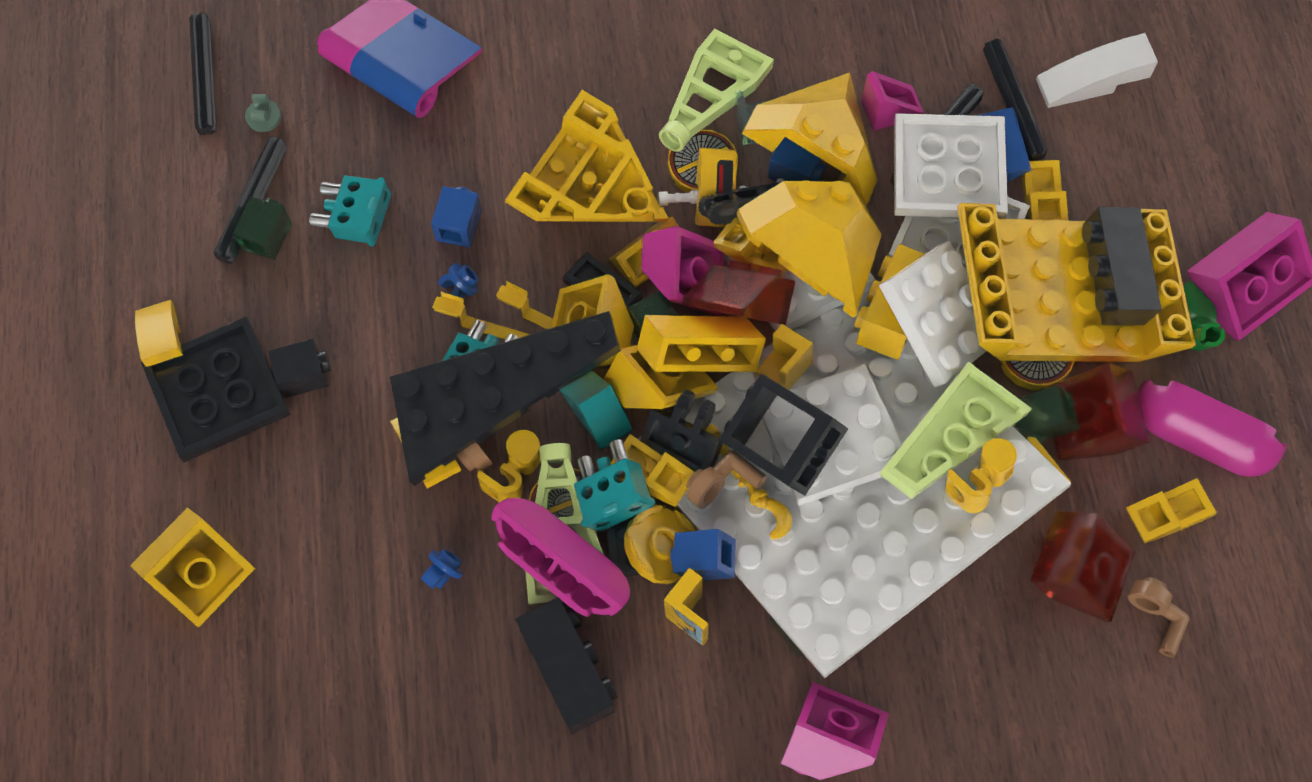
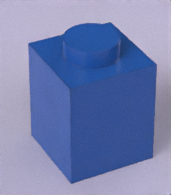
(795, 163)
(456, 216)
(705, 552)

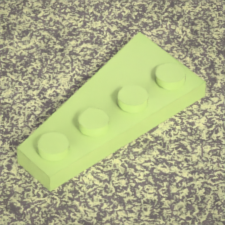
(953, 430)

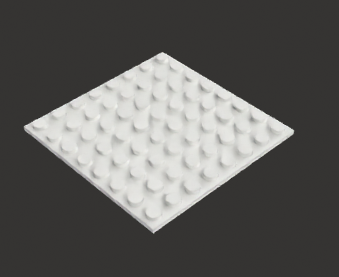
(868, 550)

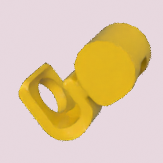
(523, 458)
(994, 470)

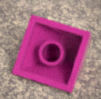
(677, 261)
(834, 734)

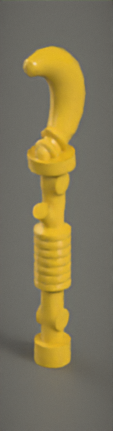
(760, 497)

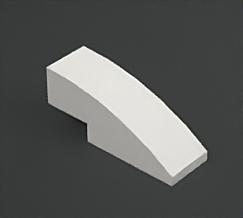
(1098, 71)

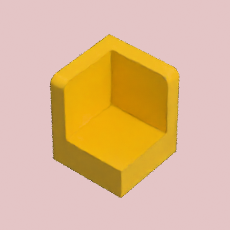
(789, 357)

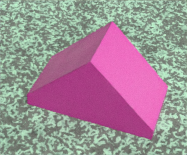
(885, 98)

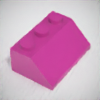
(1255, 273)

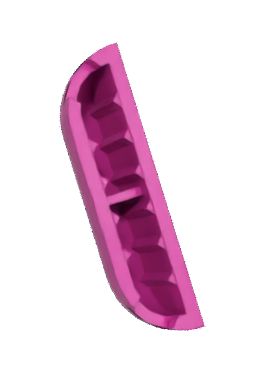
(1210, 429)
(560, 558)

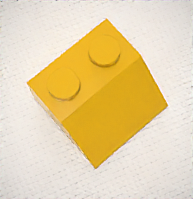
(192, 567)

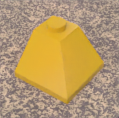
(594, 298)
(641, 387)

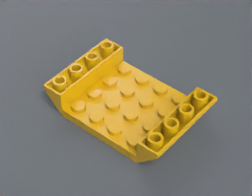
(1039, 299)

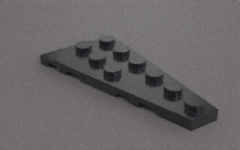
(483, 391)

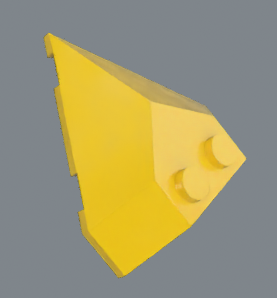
(824, 122)
(588, 173)
(818, 233)

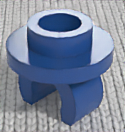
(463, 279)
(444, 567)

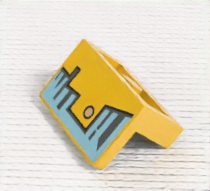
(680, 604)

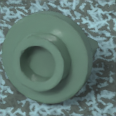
(262, 114)

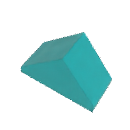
(597, 409)

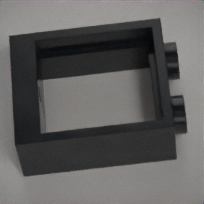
(810, 453)

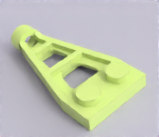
(731, 59)
(549, 480)

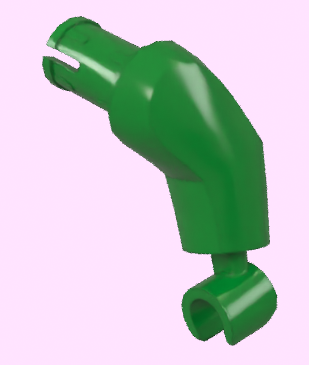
(1203, 318)

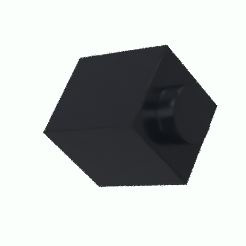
(300, 368)

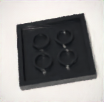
(216, 390)

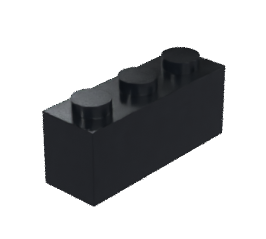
(1121, 266)
(567, 664)

